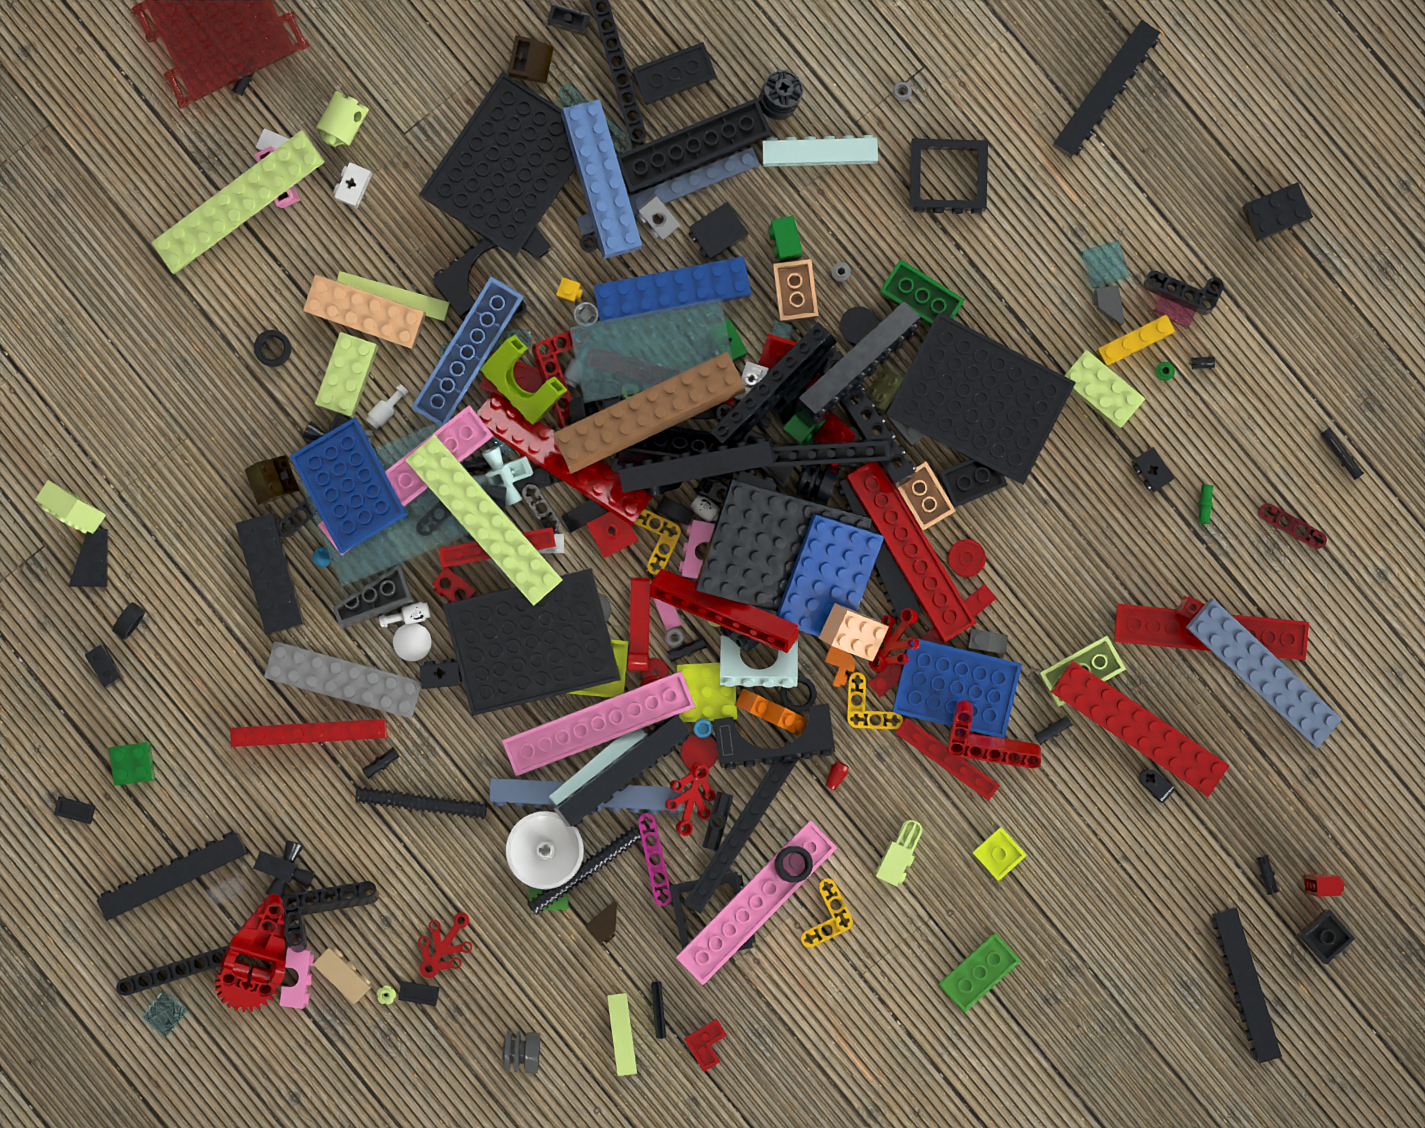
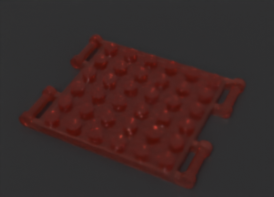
(218, 40)

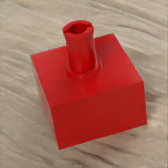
(611, 534)

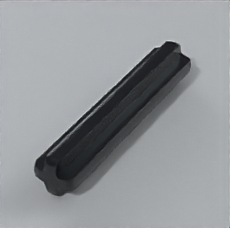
(658, 1009)

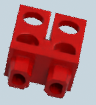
(1189, 607)

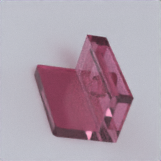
(1175, 312)

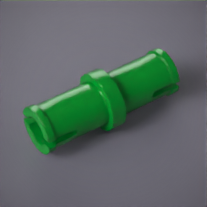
(1205, 504)

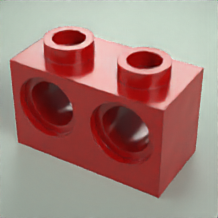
(456, 585)

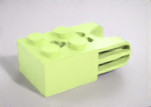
(899, 854)

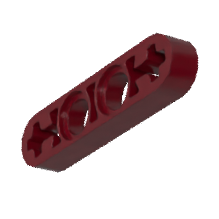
(1293, 523)

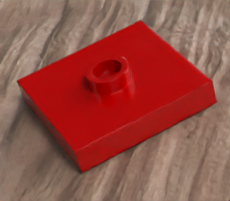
(774, 350)

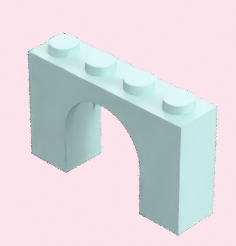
(735, 672)

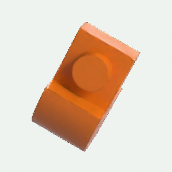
(843, 661)

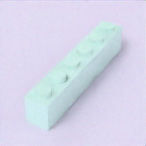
(820, 151)

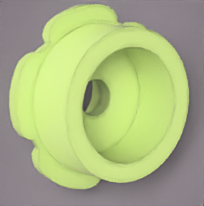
(391, 995)

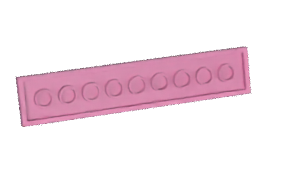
(459, 435)
(598, 723)
(751, 906)

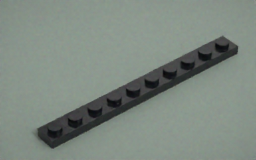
(739, 834)

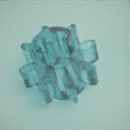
(504, 448)

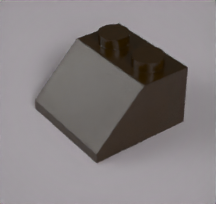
(605, 923)

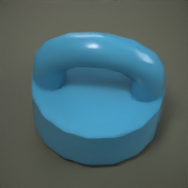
(321, 557)
(702, 728)

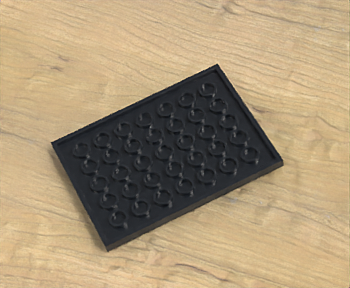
(504, 166)
(980, 398)
(759, 543)
(530, 652)

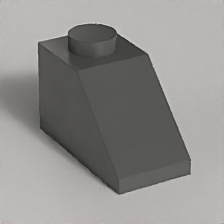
(1109, 303)
(987, 641)

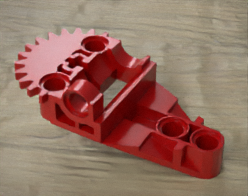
(259, 941)

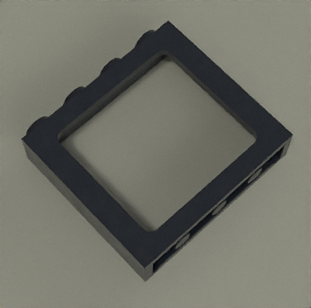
(919, 205)
(676, 889)

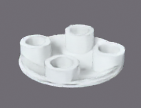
(412, 642)

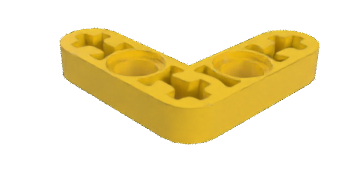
(664, 539)
(860, 710)
(834, 921)

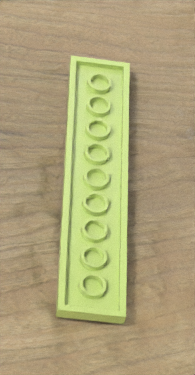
(238, 202)
(484, 519)

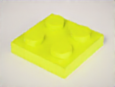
(999, 853)

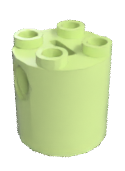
(341, 120)

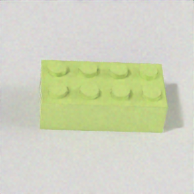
(346, 375)
(1103, 390)
(69, 508)
(1098, 658)

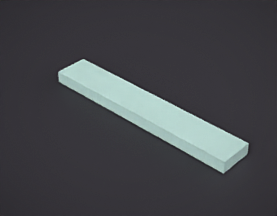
(603, 759)

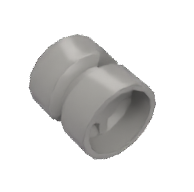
(586, 313)

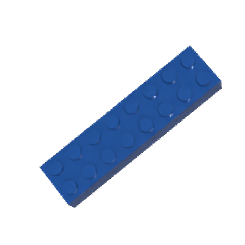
(673, 288)

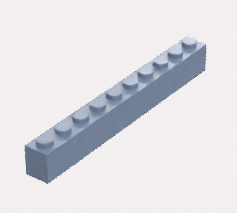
(538, 792)

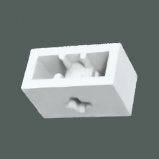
(354, 195)

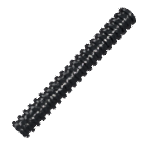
(421, 802)
(586, 869)

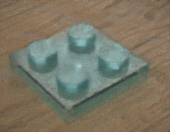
(1105, 264)

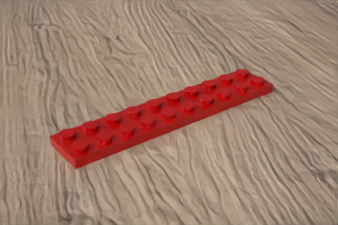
(539, 445)
(911, 551)
(1167, 629)
(1139, 728)

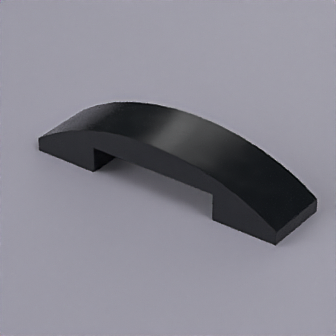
(583, 514)

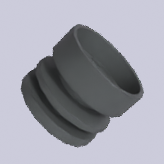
(521, 1052)

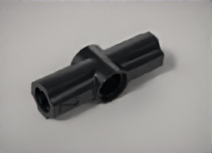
(720, 808)

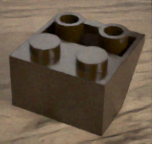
(530, 60)
(271, 479)

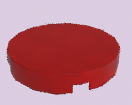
(966, 558)
(699, 750)

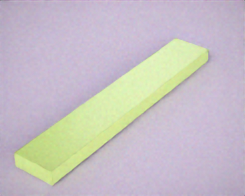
(433, 307)

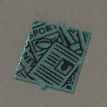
(164, 1014)

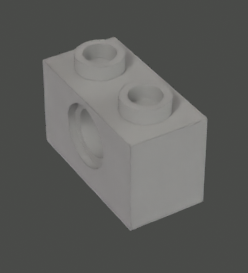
(665, 225)

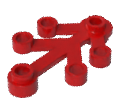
(892, 642)
(692, 796)
(442, 947)

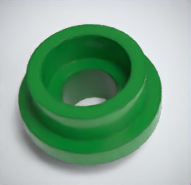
(1165, 377)

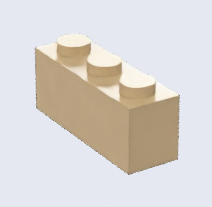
(343, 974)

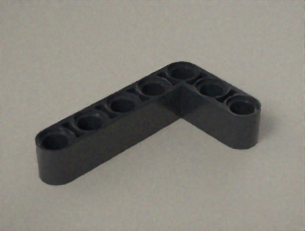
(322, 905)

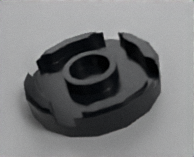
(857, 324)

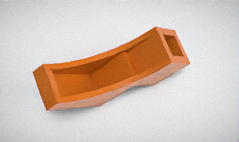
(771, 712)

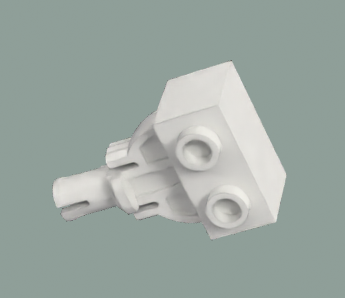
(751, 376)

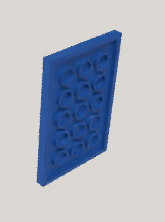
(348, 485)
(828, 570)
(944, 675)

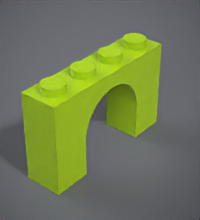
(500, 372)

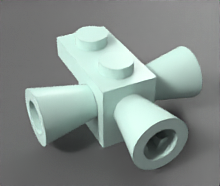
(504, 474)

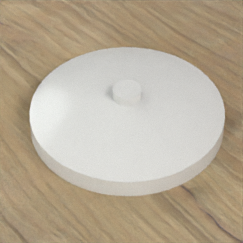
(544, 850)

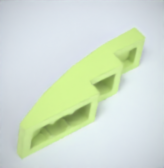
(622, 1034)

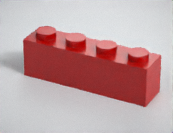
(1323, 885)

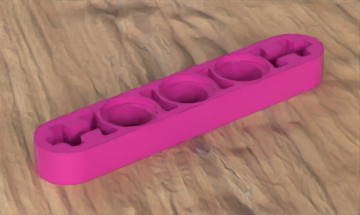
(656, 849)

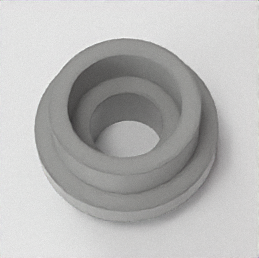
(902, 85)
(838, 277)
(674, 643)

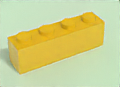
(1135, 341)

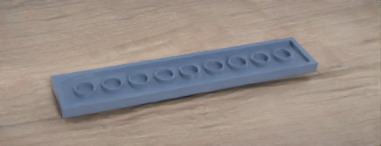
(1263, 672)

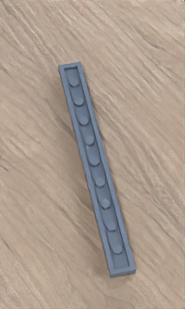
(687, 183)

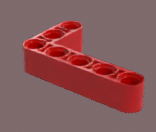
(550, 357)
(639, 624)
(988, 748)

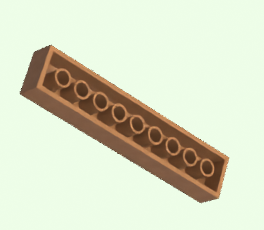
(649, 412)

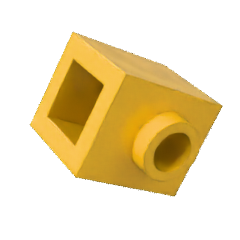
(569, 290)

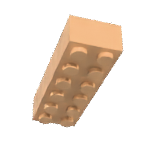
(364, 311)

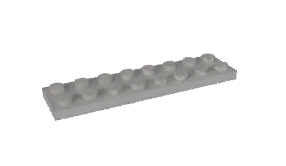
(343, 679)

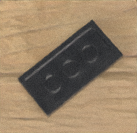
(674, 73)

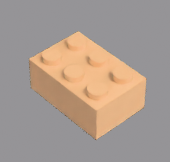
(795, 291)
(926, 497)
(853, 632)

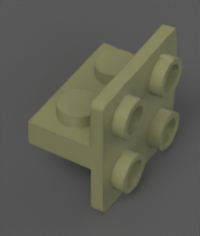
(884, 389)

